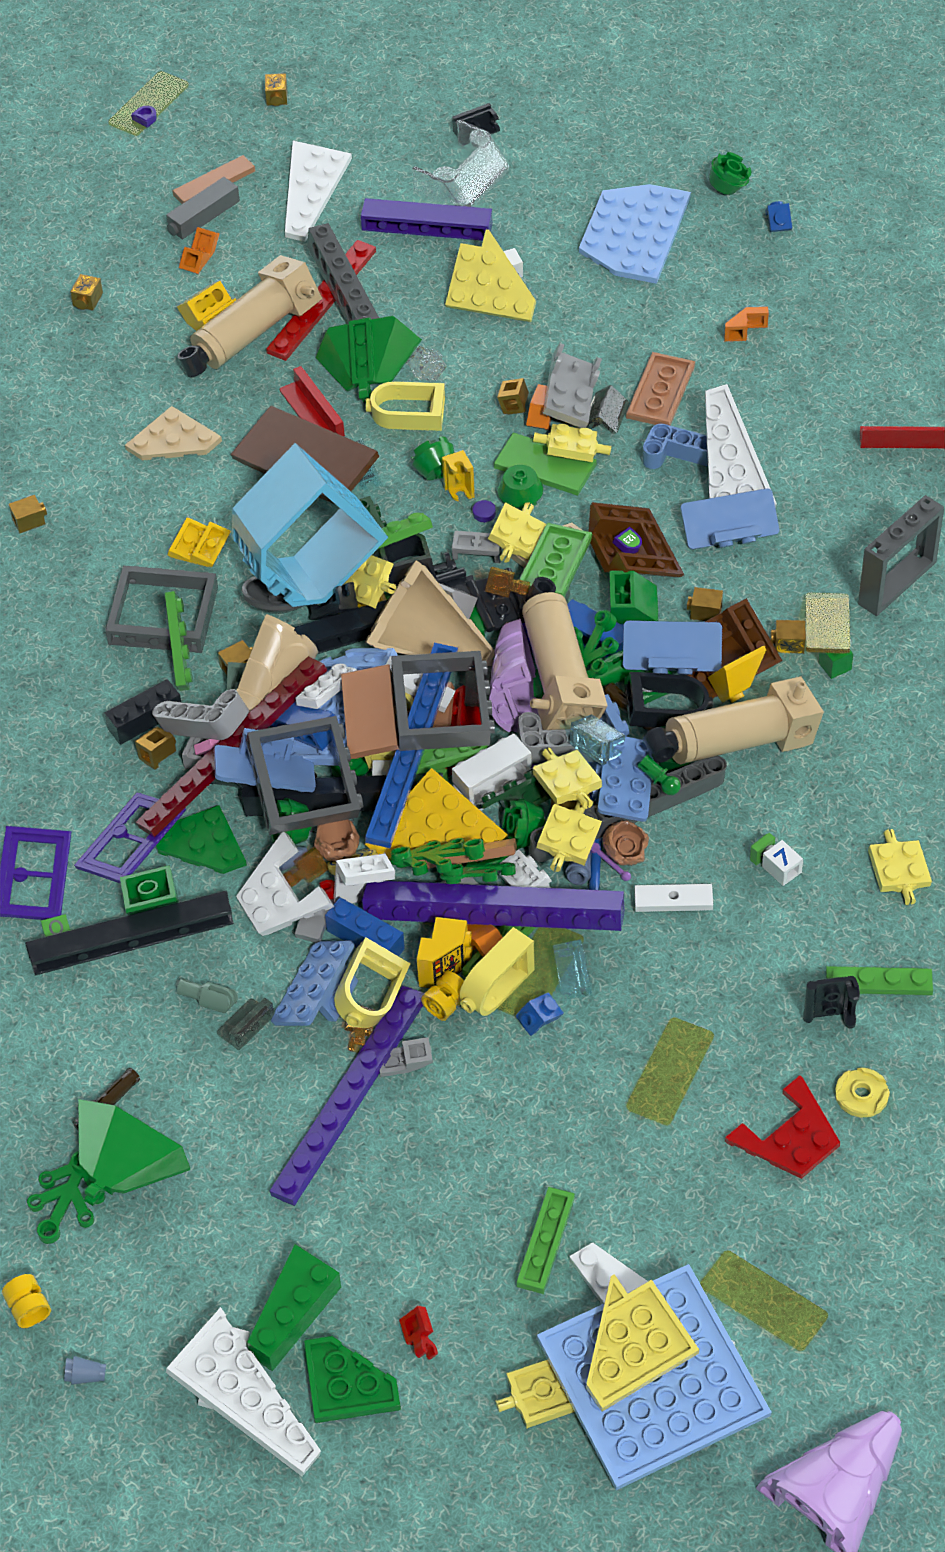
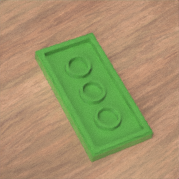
(552, 470)
(557, 556)

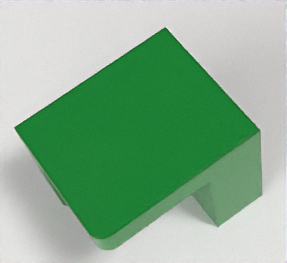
(836, 663)

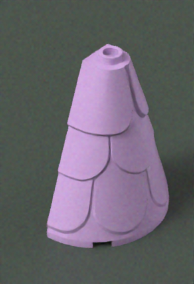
(512, 677)
(839, 1479)

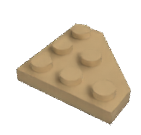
(173, 436)

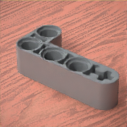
(203, 721)
(538, 740)

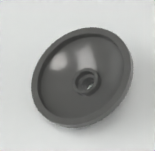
(258, 596)

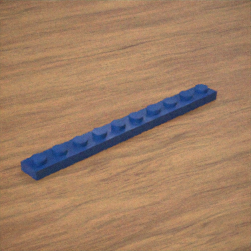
(406, 763)

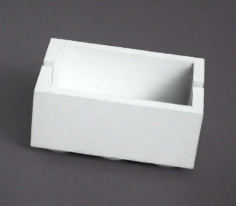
(491, 768)

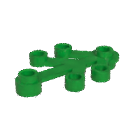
(605, 622)
(435, 853)
(485, 869)
(67, 1193)

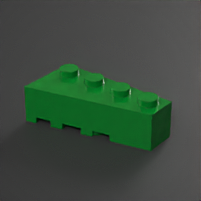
(293, 1305)

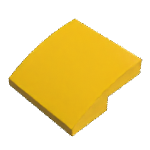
(199, 542)

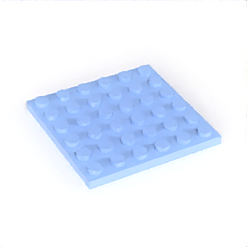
(674, 1413)

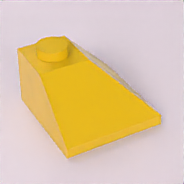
(737, 676)

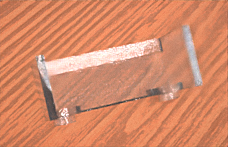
(472, 178)

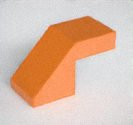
(202, 249)
(747, 318)
(535, 415)
(484, 937)

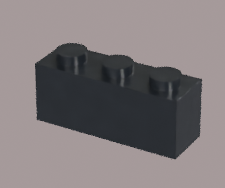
(136, 715)

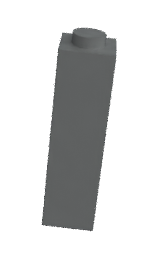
(202, 208)

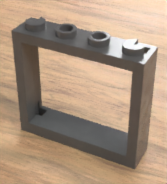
(881, 589)
(160, 637)
(441, 736)
(313, 818)

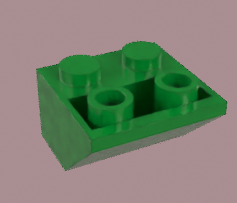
(632, 597)

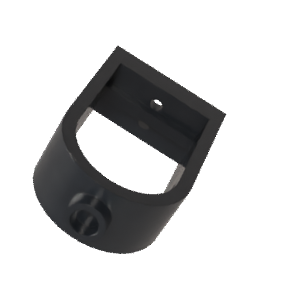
(411, 546)
(662, 683)

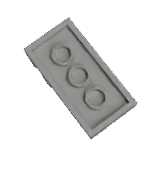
(570, 388)

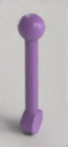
(625, 875)

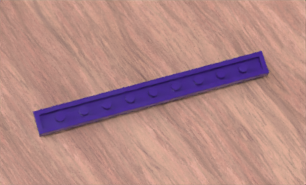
(347, 1097)

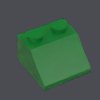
(149, 890)

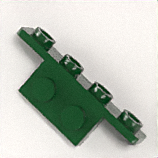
(526, 788)

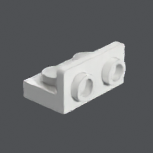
(526, 872)

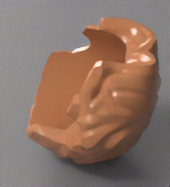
(337, 840)
(625, 843)

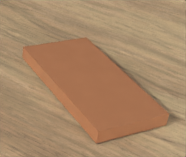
(660, 389)
(369, 711)

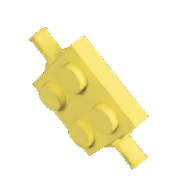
(572, 442)
(516, 531)
(372, 580)
(567, 777)
(568, 835)
(899, 866)
(536, 1394)

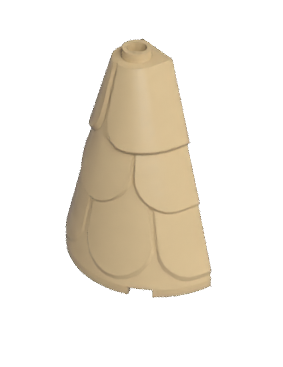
(422, 615)
(272, 659)

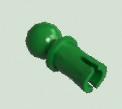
(669, 784)

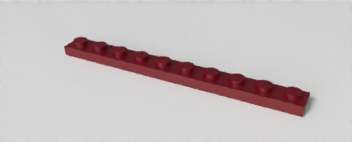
(203, 772)

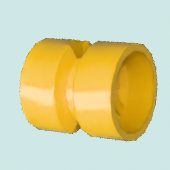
(444, 997)
(26, 1300)

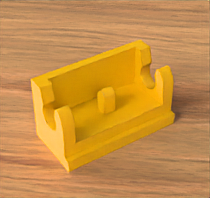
(458, 475)

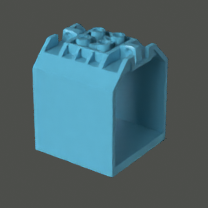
(328, 556)

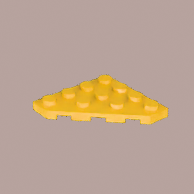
(439, 814)

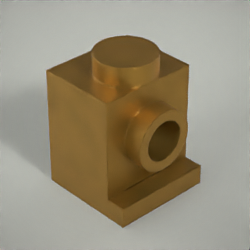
(513, 396)
(155, 747)

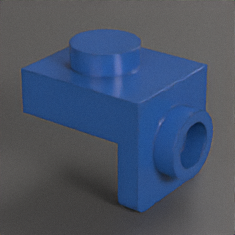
(779, 216)
(539, 1013)

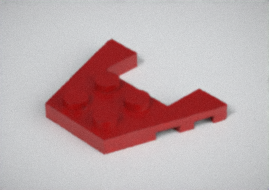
(797, 1143)

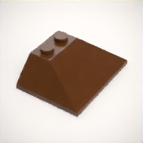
(654, 555)
(740, 636)

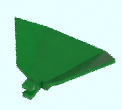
(367, 352)
(123, 1151)

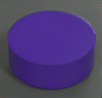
(484, 511)

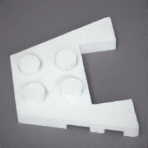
(269, 897)

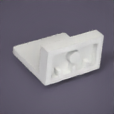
(355, 873)

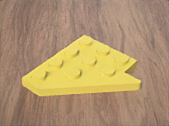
(489, 283)
(635, 1343)

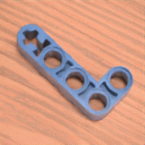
(674, 442)

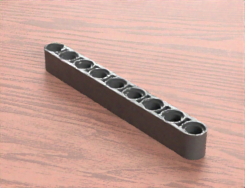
(694, 780)

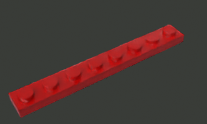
(300, 326)

